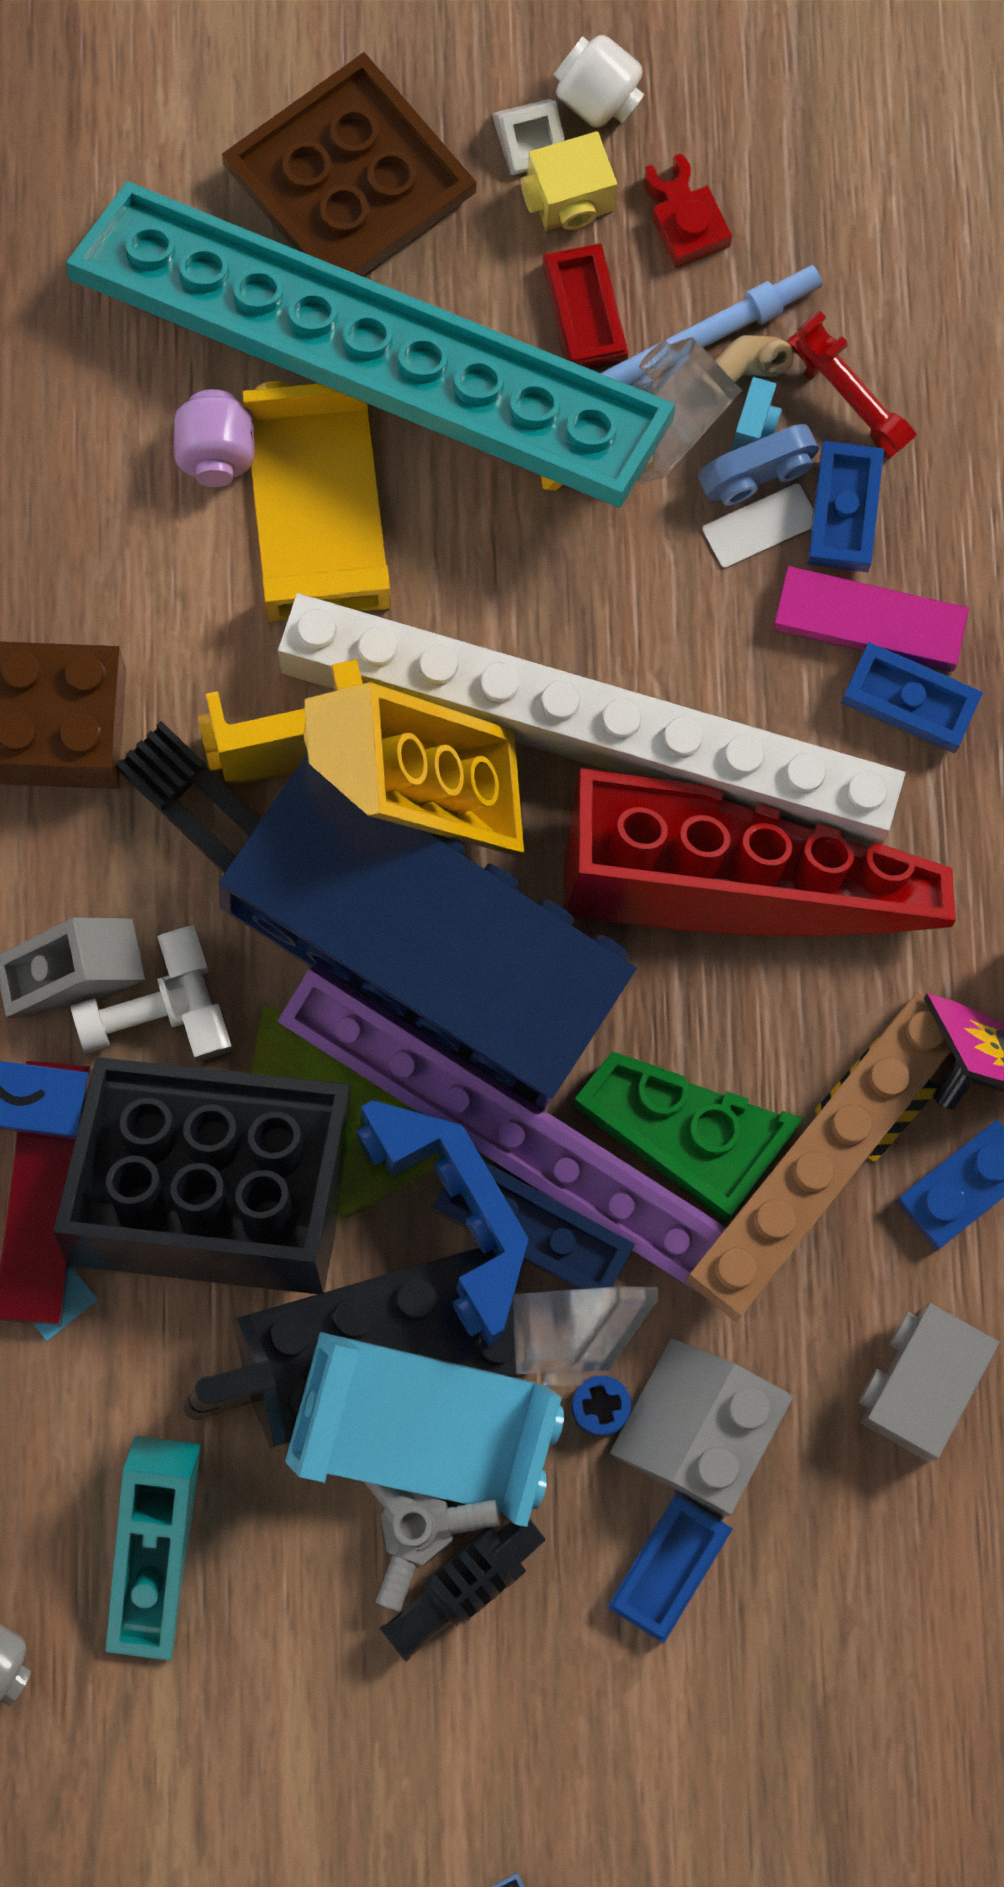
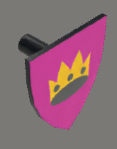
(976, 1045)

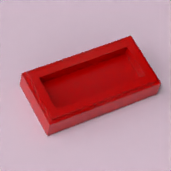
(585, 306)

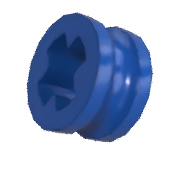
(611, 1389)

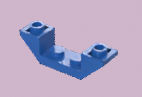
(406, 1138)

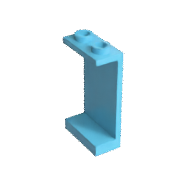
(424, 1426)

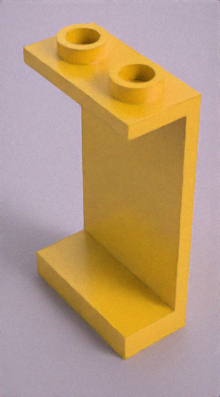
(316, 499)

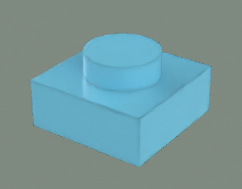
(758, 416)

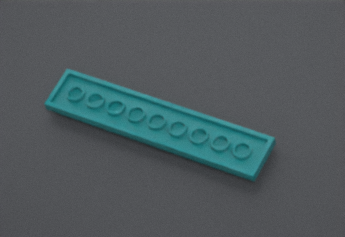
(373, 343)

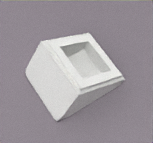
(526, 130)

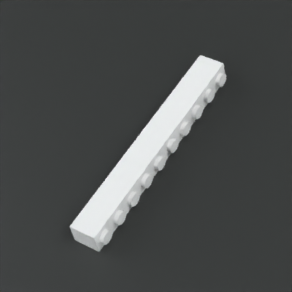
(597, 720)

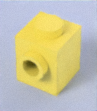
(570, 182)

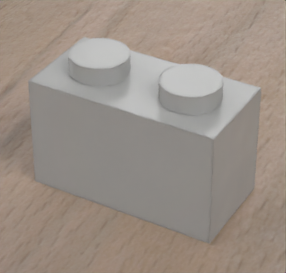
(927, 1381)

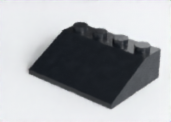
(206, 1176)

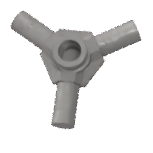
(417, 1530)

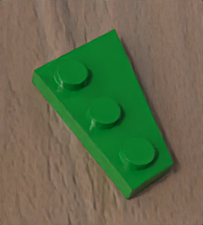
(689, 1134)

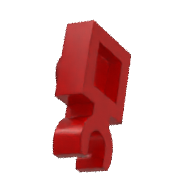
(686, 219)

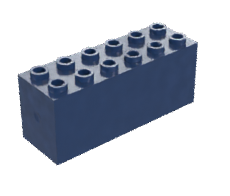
(426, 934)

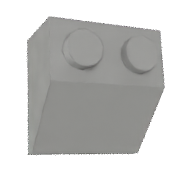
(701, 1426)

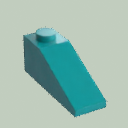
(152, 1546)

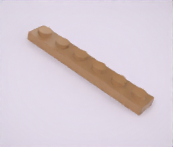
(821, 1161)

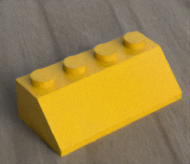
(418, 764)

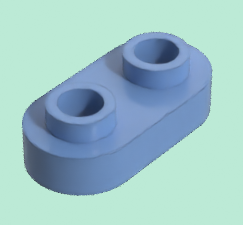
(739, 472)

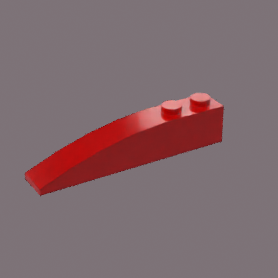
(704, 864)

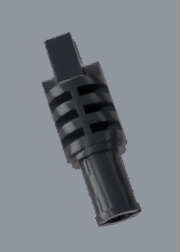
(464, 1585)

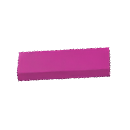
(861, 613)

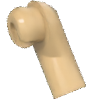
(756, 357)

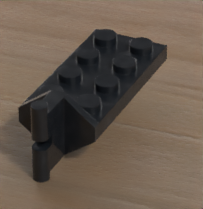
(396, 1311)

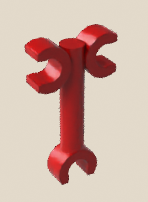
(821, 355)

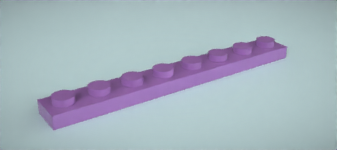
(500, 1122)

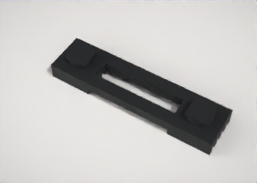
(164, 769)

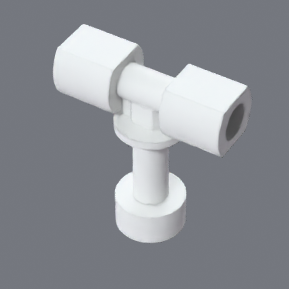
(181, 998)

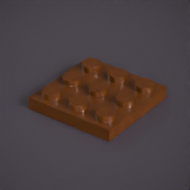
(349, 170)

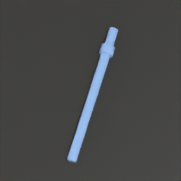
(759, 305)

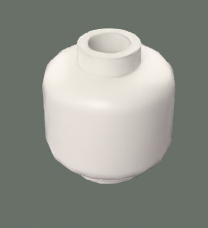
(599, 81)

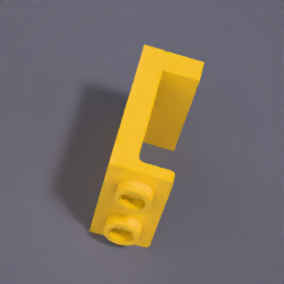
(264, 745)

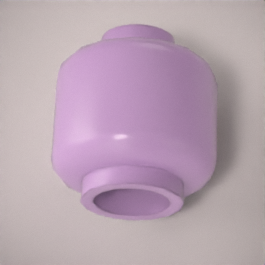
(213, 437)

